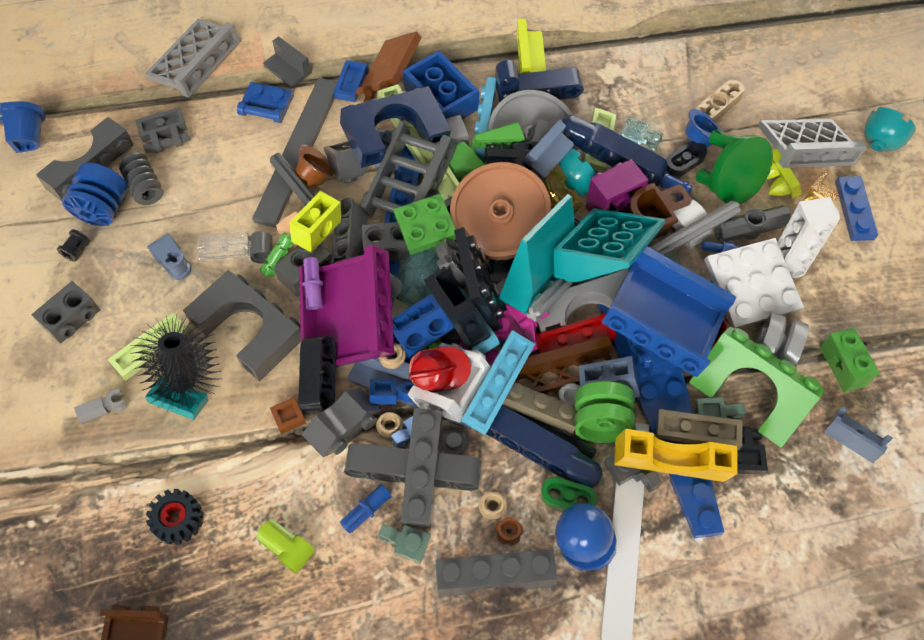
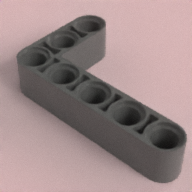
(349, 239)

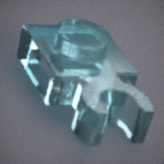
(639, 133)

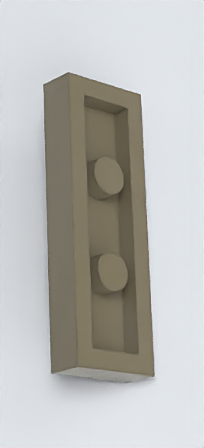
(541, 407)
(698, 428)

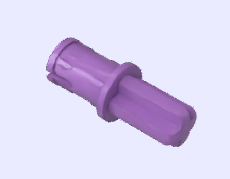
(312, 284)

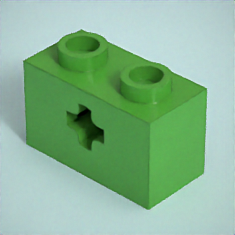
(849, 359)

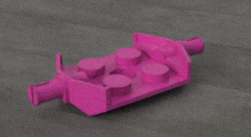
(514, 321)

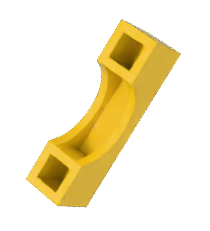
(702, 461)

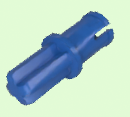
(365, 509)

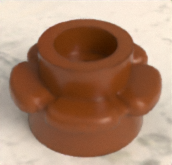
(514, 526)

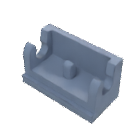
(856, 436)

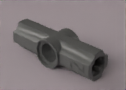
(753, 223)

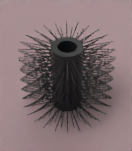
(177, 362)

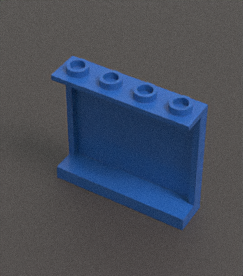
(669, 310)

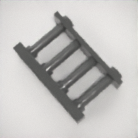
(433, 171)

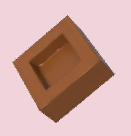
(288, 415)

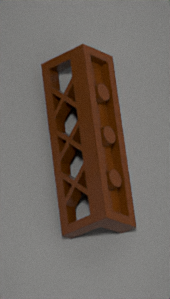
(563, 358)

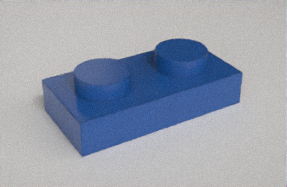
(349, 80)

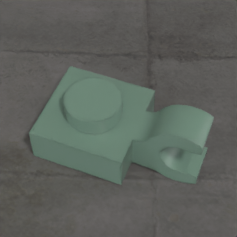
(717, 408)
(409, 543)

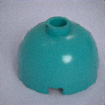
(887, 130)
(577, 172)

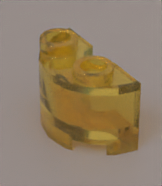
(557, 190)

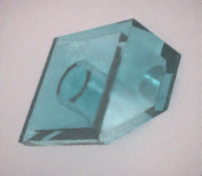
(412, 275)

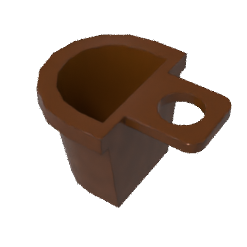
(655, 203)

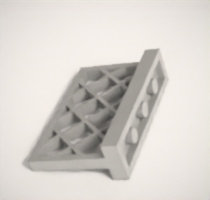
(200, 63)
(810, 153)

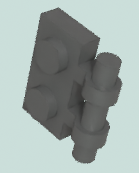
(160, 125)

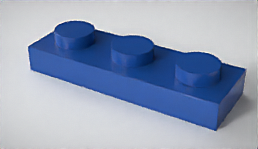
(856, 208)

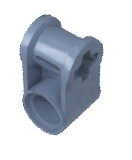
(170, 257)

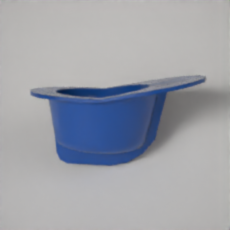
(700, 127)

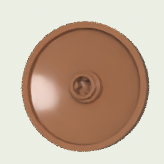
(499, 207)

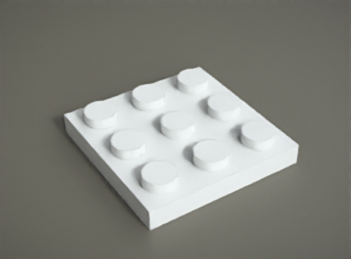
(757, 279)

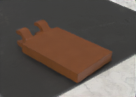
(389, 64)

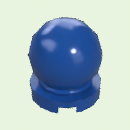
(586, 537)

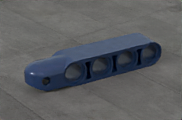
(613, 148)
(544, 448)

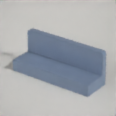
(373, 369)

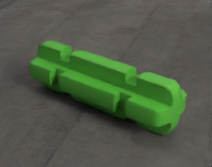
(279, 251)

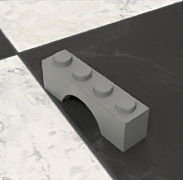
(591, 291)

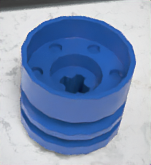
(95, 194)

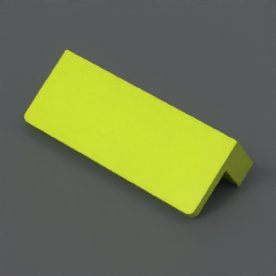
(530, 49)

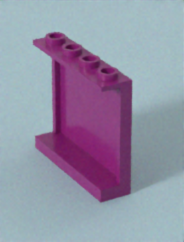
(354, 307)

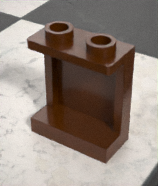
(134, 625)

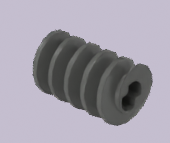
(140, 178)

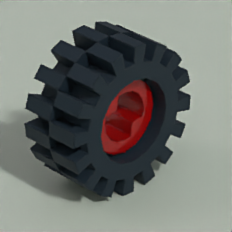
(186, 525)

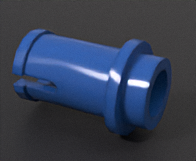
(670, 181)

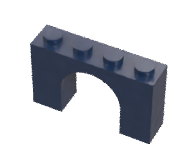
(414, 106)

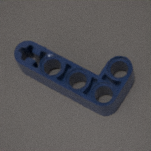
(560, 82)

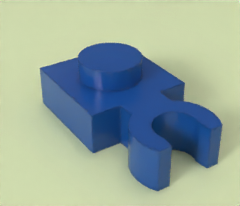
(388, 391)

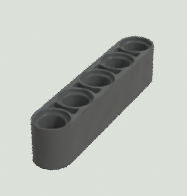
(390, 465)

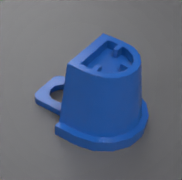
(22, 124)

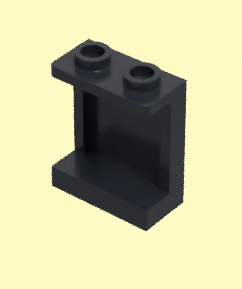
(463, 316)

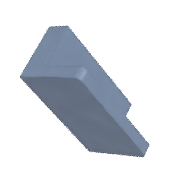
(549, 150)

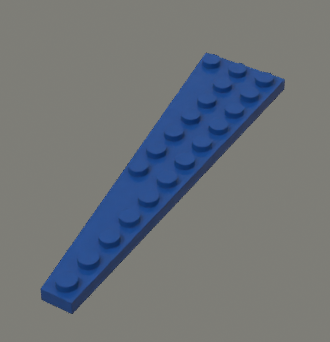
(670, 393)

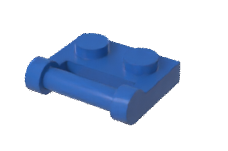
(266, 97)

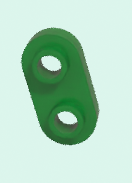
(568, 492)

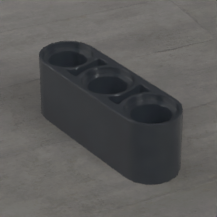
(317, 373)

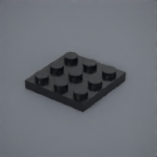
(478, 280)

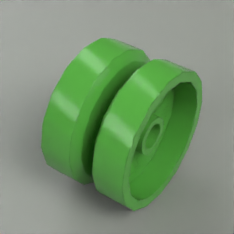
(603, 411)

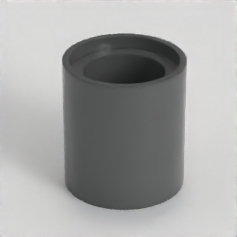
(260, 246)

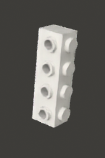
(807, 233)

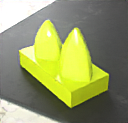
(786, 183)

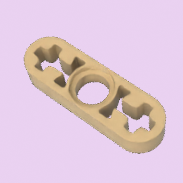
(721, 94)

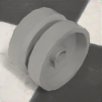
(786, 344)

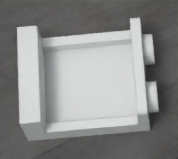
(456, 401)

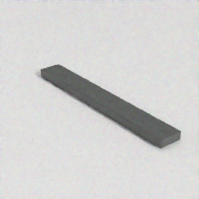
(305, 132)

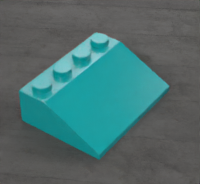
(603, 244)
(534, 261)

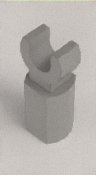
(100, 406)

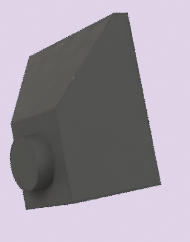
(344, 162)

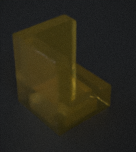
(819, 190)

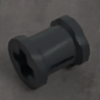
(73, 245)

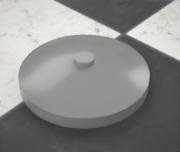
(525, 109)

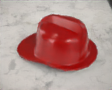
(439, 369)

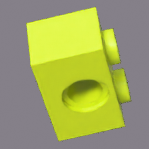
(315, 221)

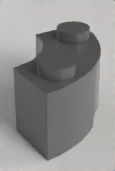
(341, 422)

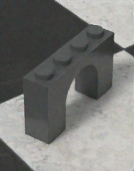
(233, 295)

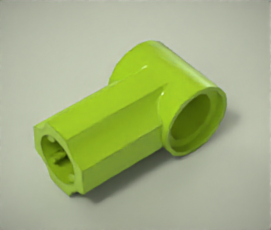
(290, 549)

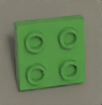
(425, 223)

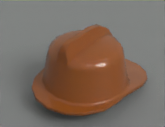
(313, 166)

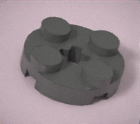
(450, 257)

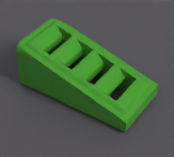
(503, 135)

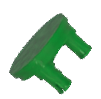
(739, 167)

